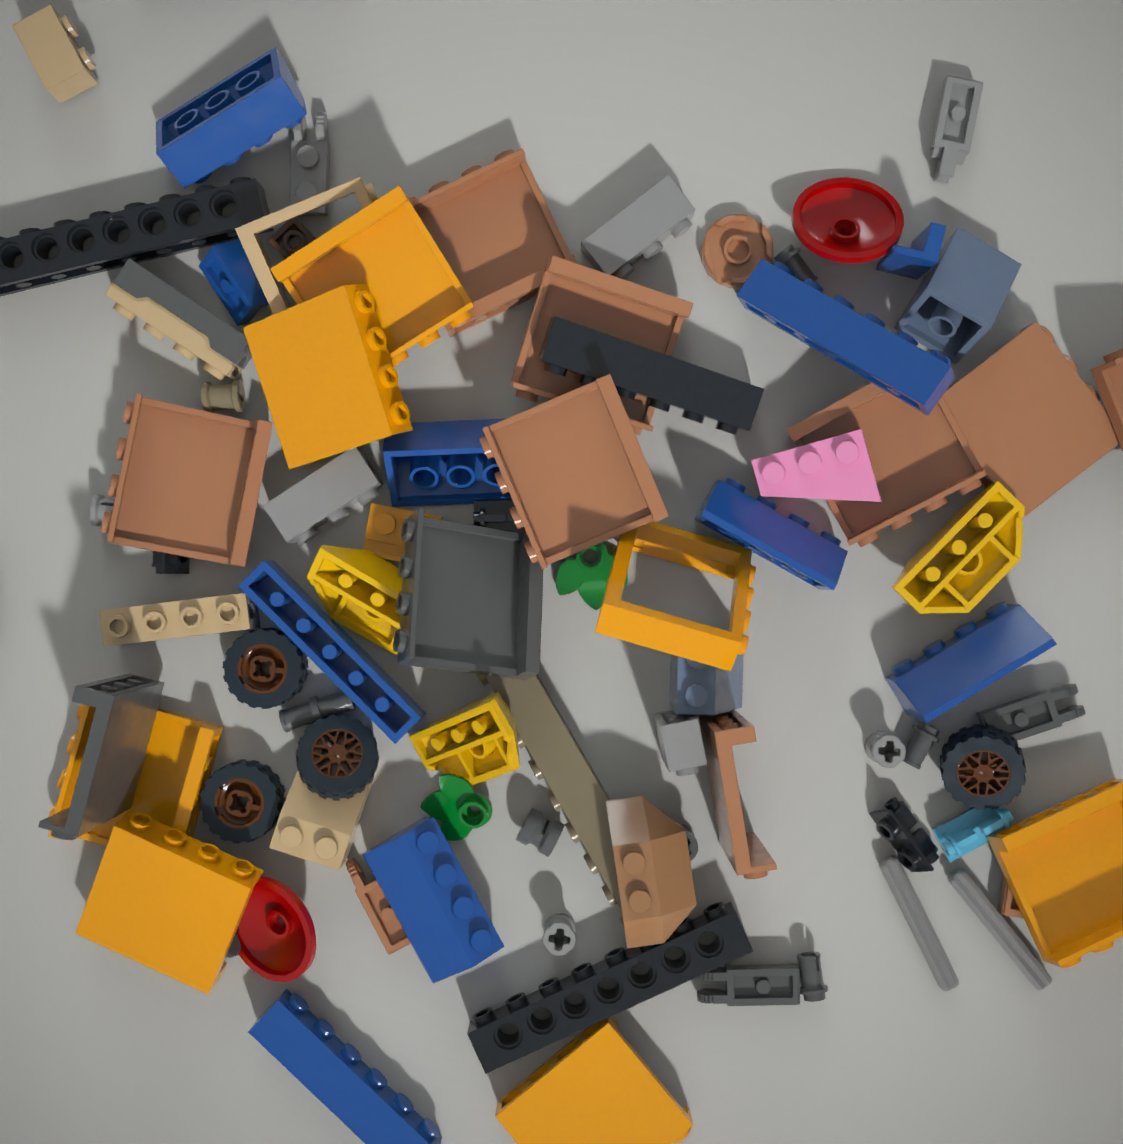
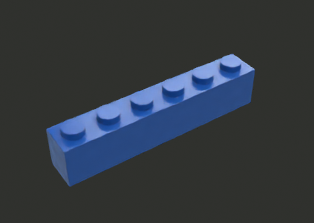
(846, 336)
(332, 649)
(339, 1075)

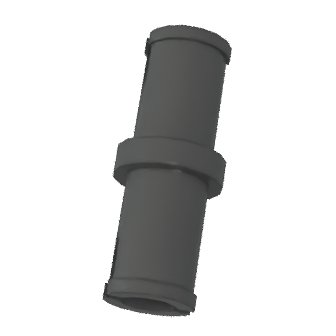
(314, 710)

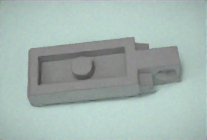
(954, 125)

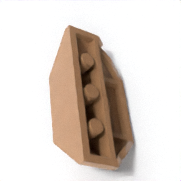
(650, 870)

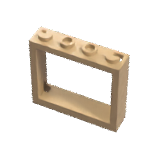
(256, 251)

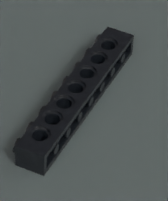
(140, 245)
(498, 1049)

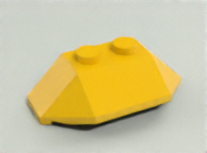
(965, 555)
(358, 592)
(471, 741)

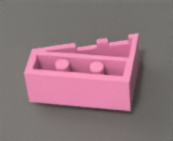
(820, 470)

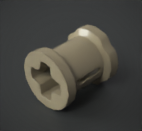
(223, 396)

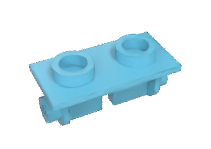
(971, 830)

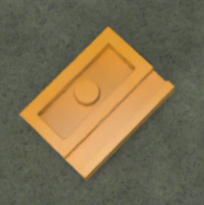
(384, 531)

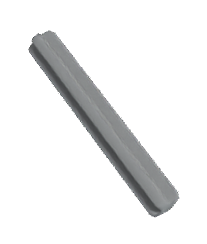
(919, 923)
(999, 928)

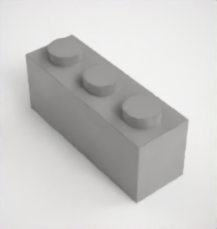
(639, 229)
(324, 496)
(680, 742)

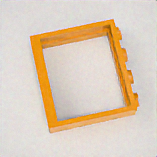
(669, 632)

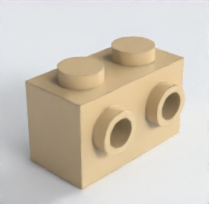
(55, 53)

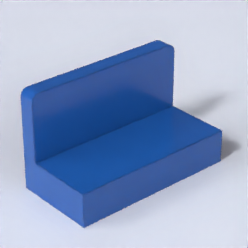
(917, 259)
(234, 280)

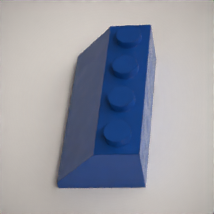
(229, 119)
(441, 465)
(772, 535)
(968, 661)
(433, 900)

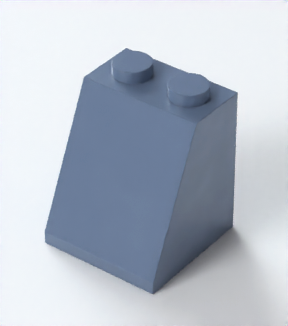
(959, 296)
(704, 688)

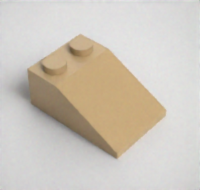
(318, 827)

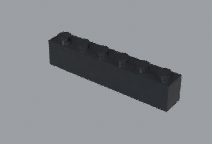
(650, 375)

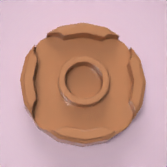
(734, 249)

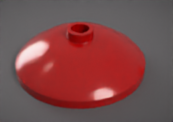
(847, 220)
(276, 932)

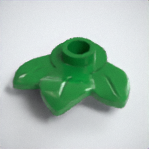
(586, 577)
(452, 807)

